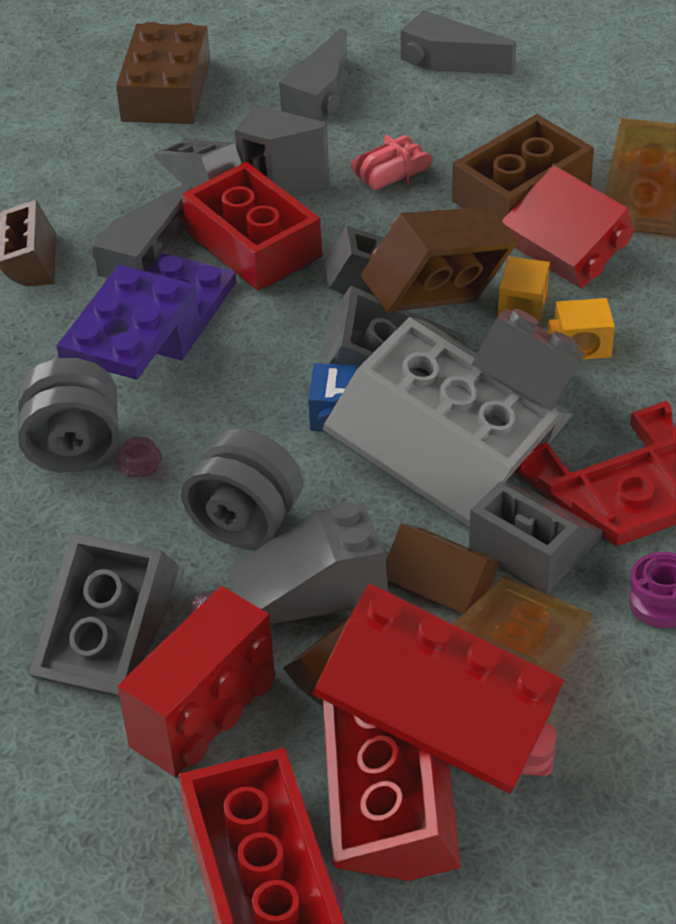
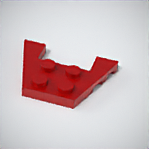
(621, 495)

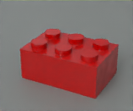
(252, 225)
(198, 681)

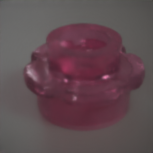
(138, 457)

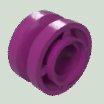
(654, 589)

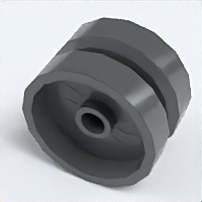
(68, 415)
(242, 488)

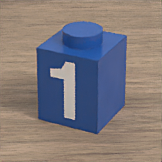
(326, 388)

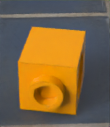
(524, 286)
(587, 323)

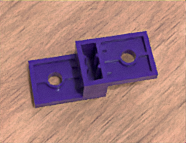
(147, 314)

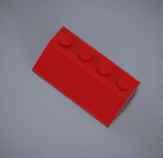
(439, 688)
(387, 802)
(256, 843)

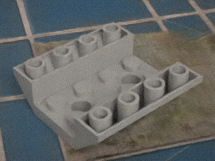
(434, 426)

